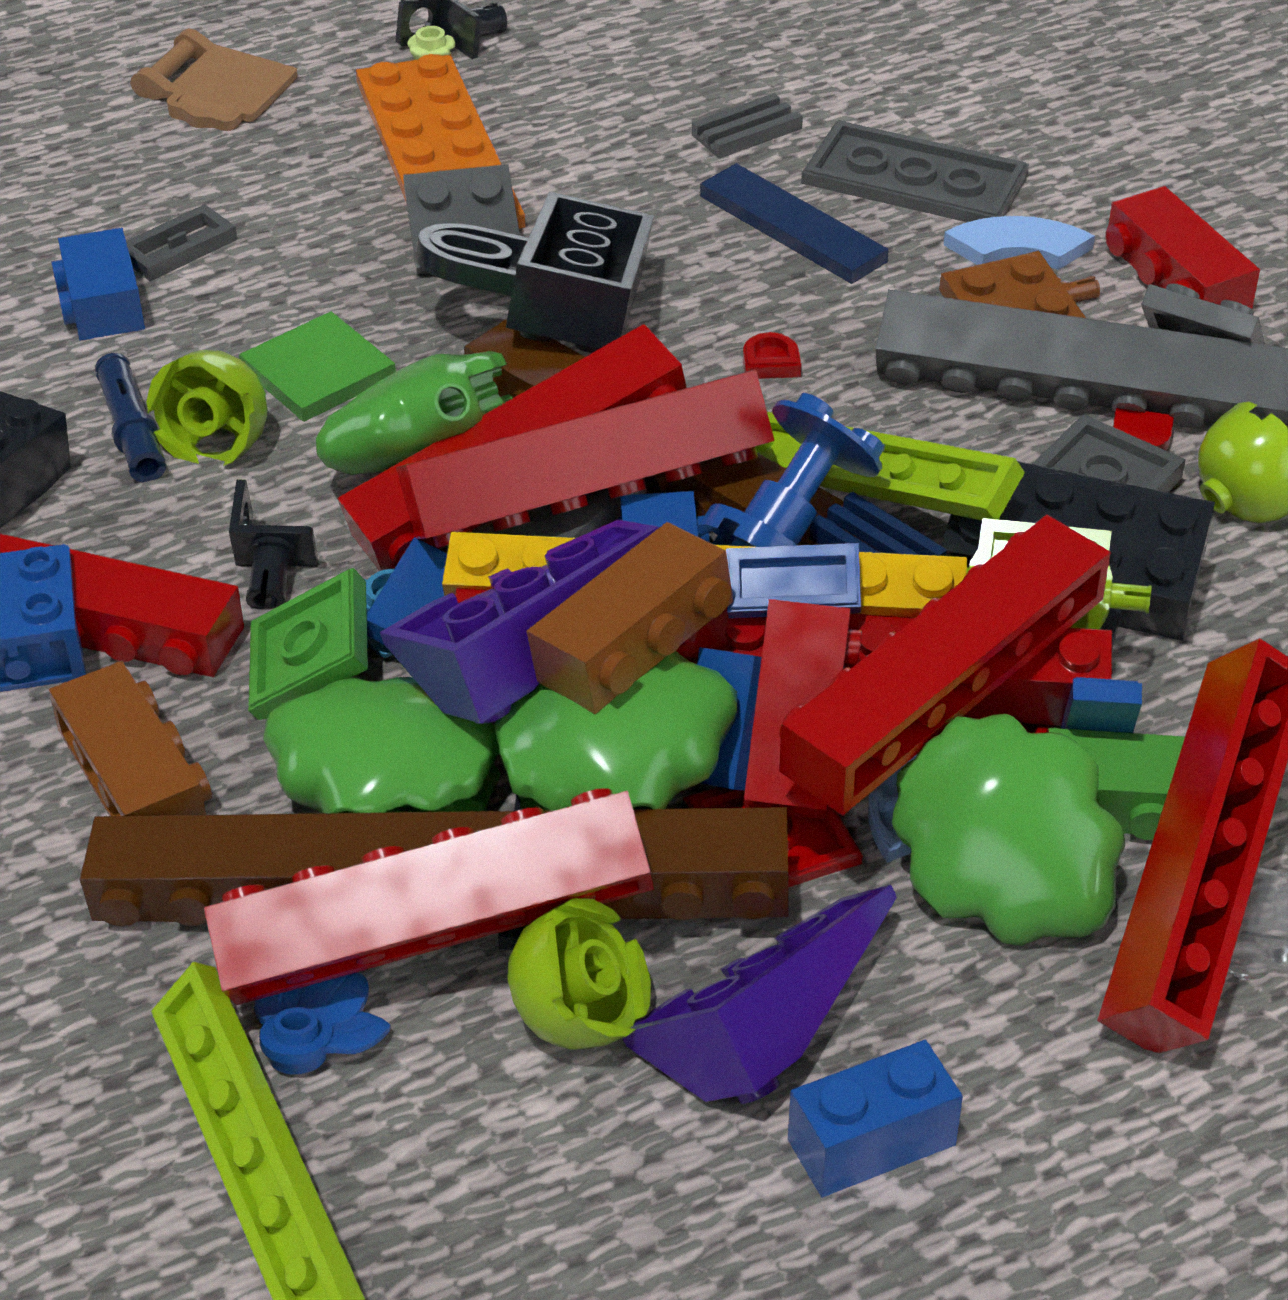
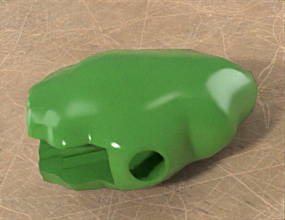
(411, 411)
(644, 741)
(380, 751)
(1009, 830)

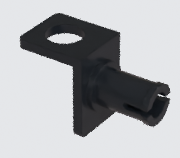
(456, 20)
(268, 550)

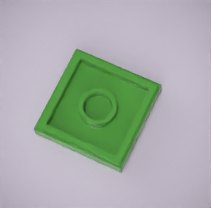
(317, 365)
(308, 643)

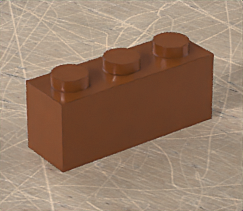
(630, 617)
(124, 746)

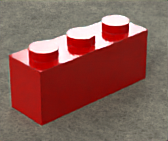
(1178, 247)
(800, 658)

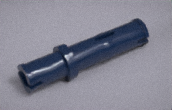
(132, 425)

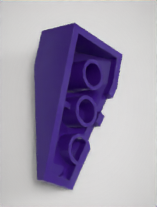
(477, 651)
(767, 1009)

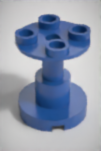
(782, 509)

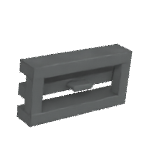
(746, 125)
(180, 248)

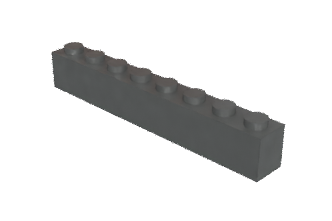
(1077, 360)

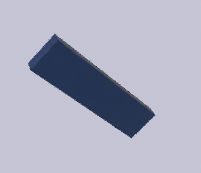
(794, 223)

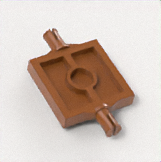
(1019, 283)

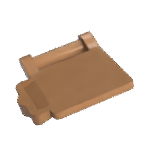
(217, 87)

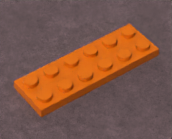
(426, 118)

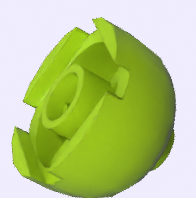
(201, 396)
(1246, 465)
(578, 977)

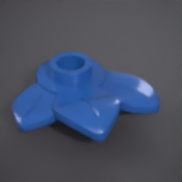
(317, 1017)

